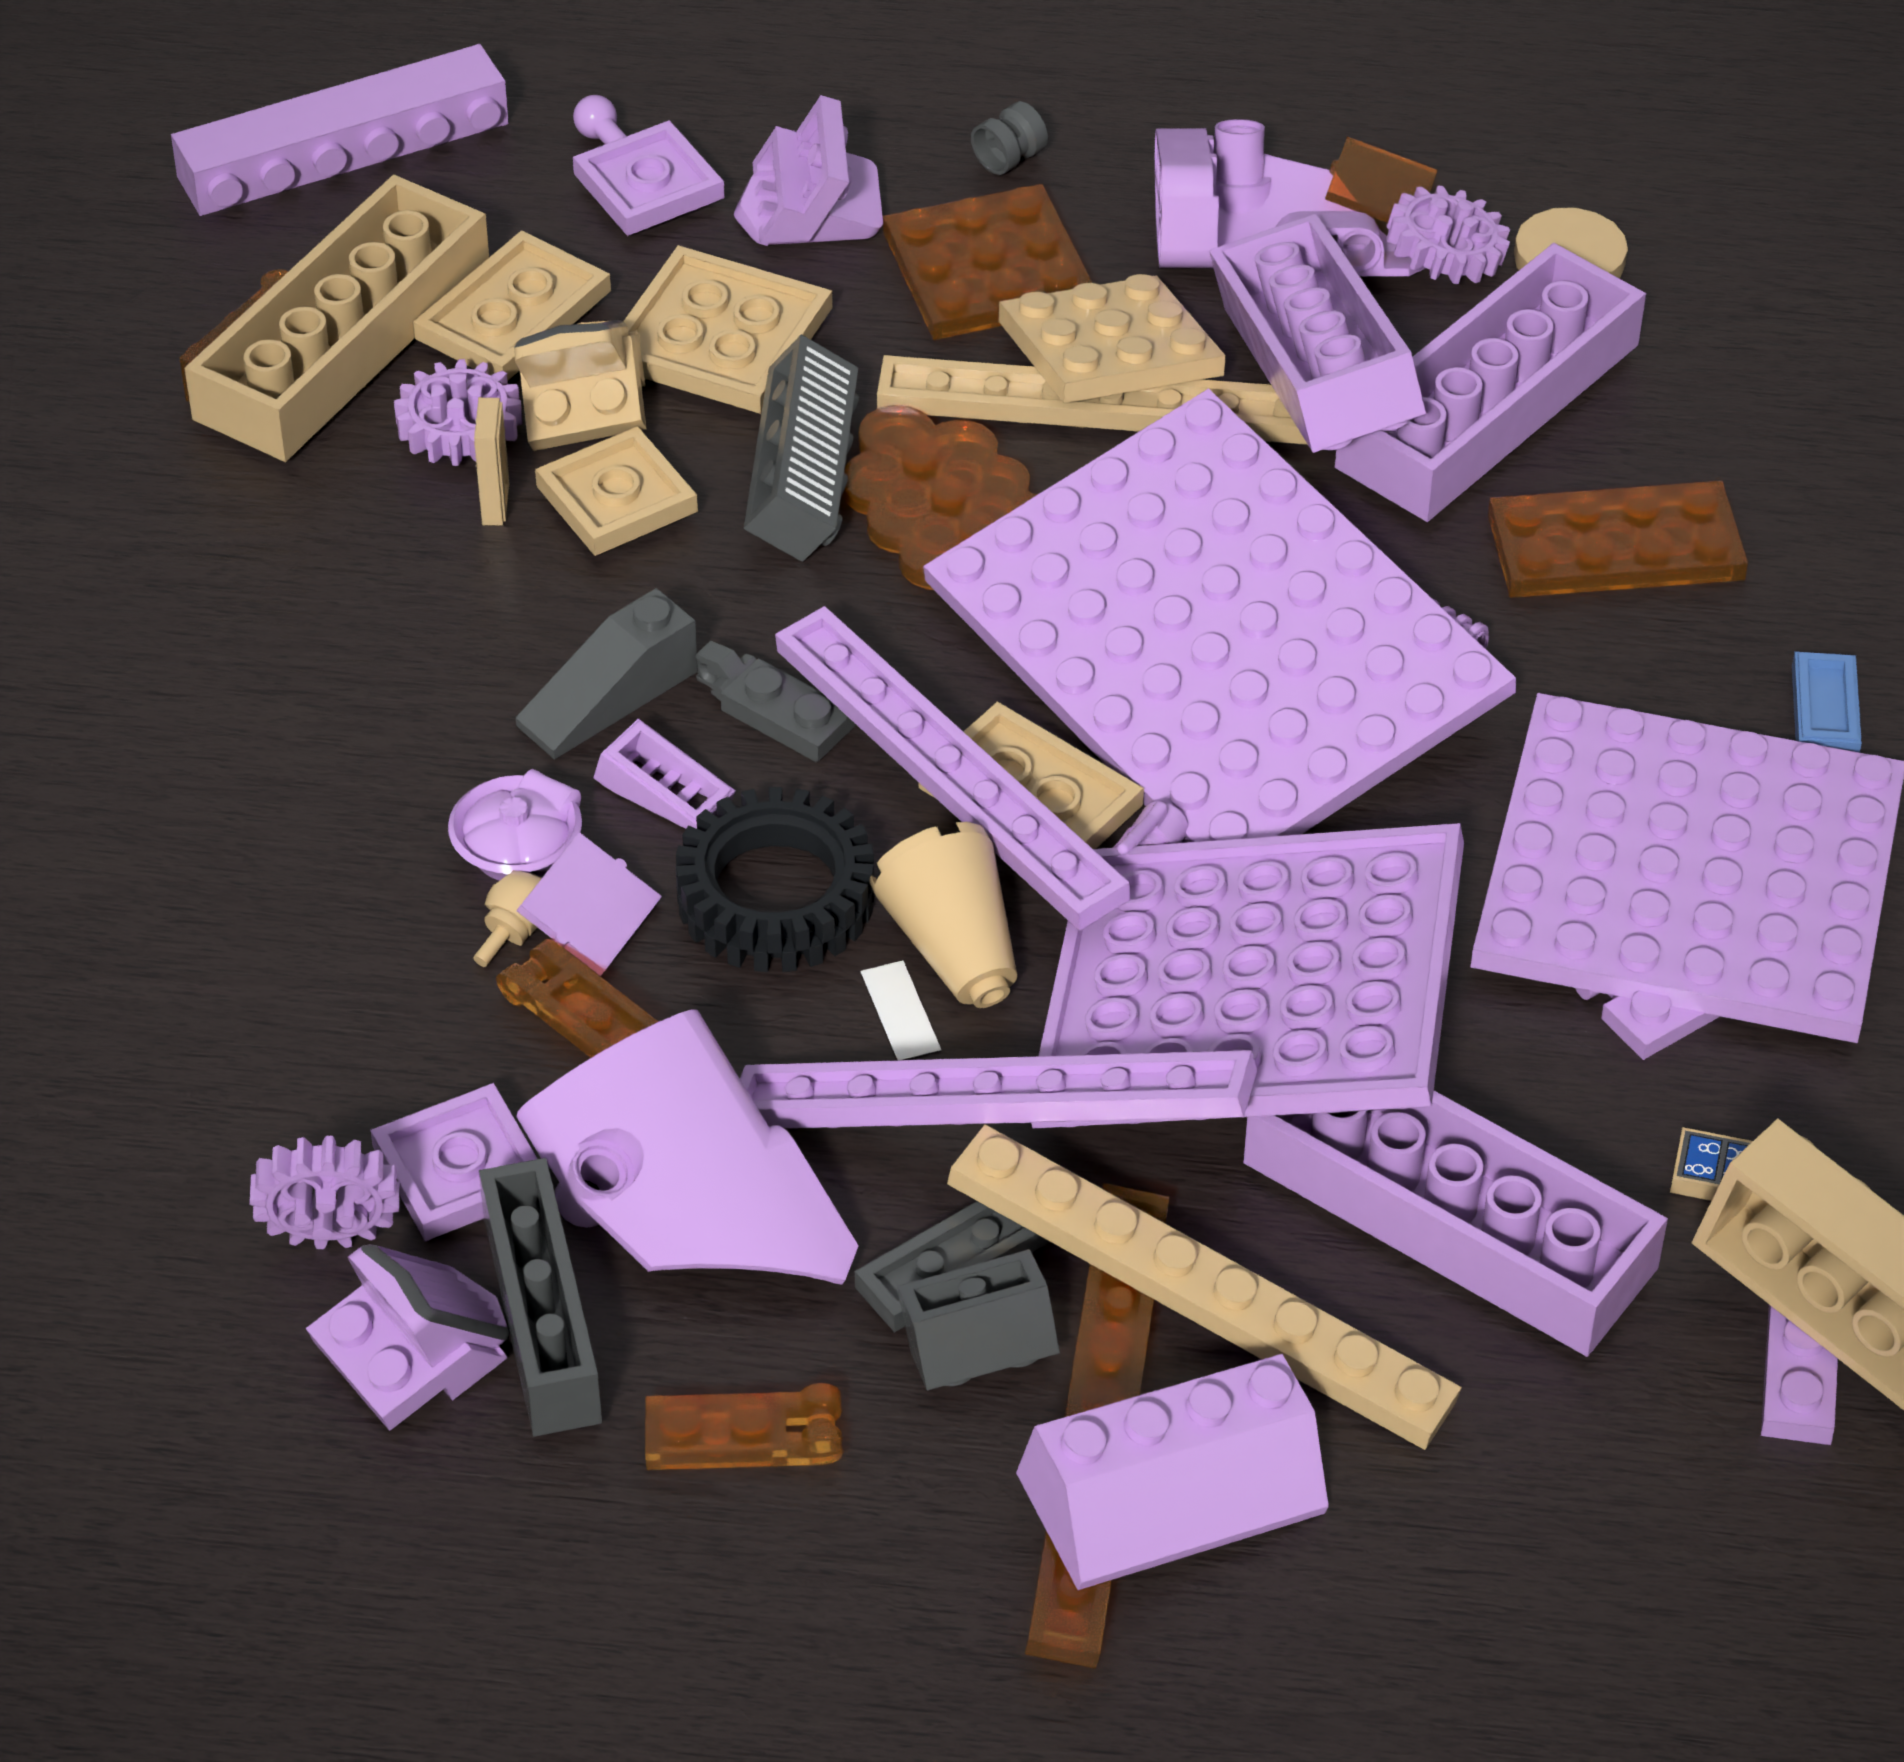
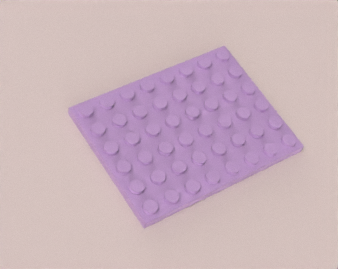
(1219, 629)

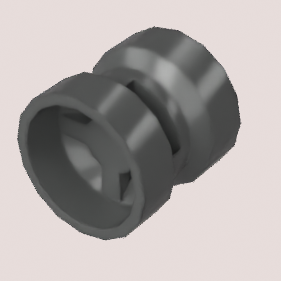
(1004, 140)

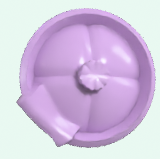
(515, 823)

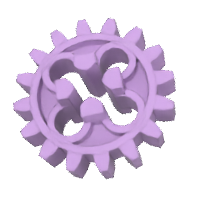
(1448, 234)
(443, 409)
(363, 1186)

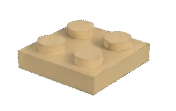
(616, 490)

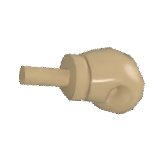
(503, 917)

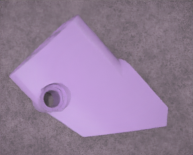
(1230, 190)
(683, 1160)

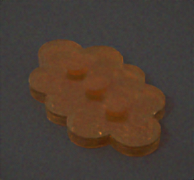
(929, 484)

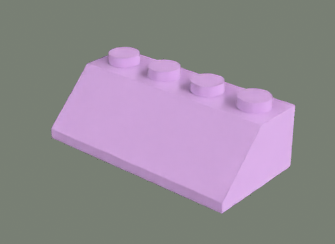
(1176, 1471)

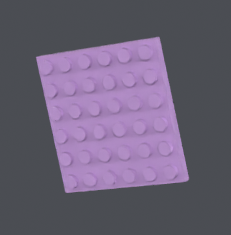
(1692, 867)
(1276, 945)

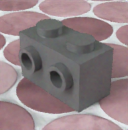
(978, 1320)

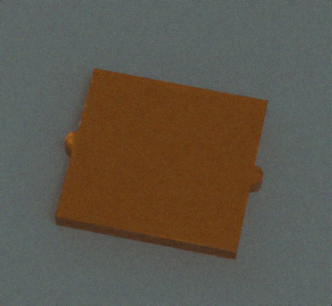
(1374, 179)

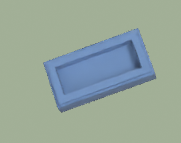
(1826, 700)

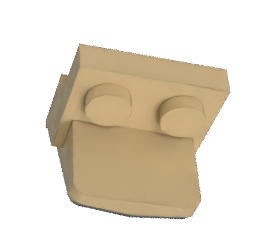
(581, 382)

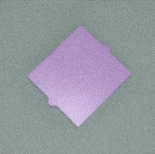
(589, 903)

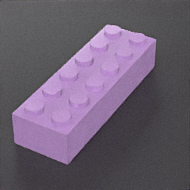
(1317, 333)
(1500, 379)
(1473, 1209)

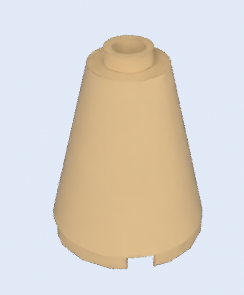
(952, 909)

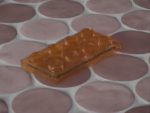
(1617, 539)

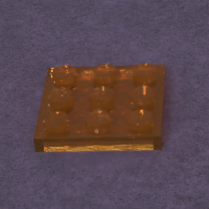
(981, 252)

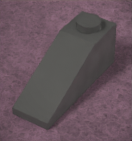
(613, 673)

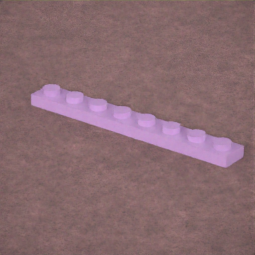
(953, 768)
(1003, 1089)

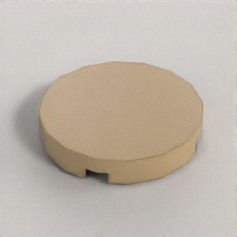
(1576, 230)

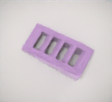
(645, 745)

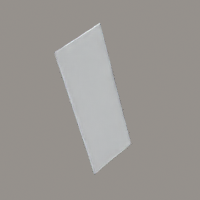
(900, 1010)

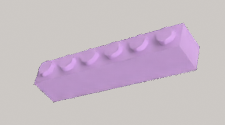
(339, 129)

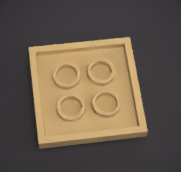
(721, 325)
(1110, 338)

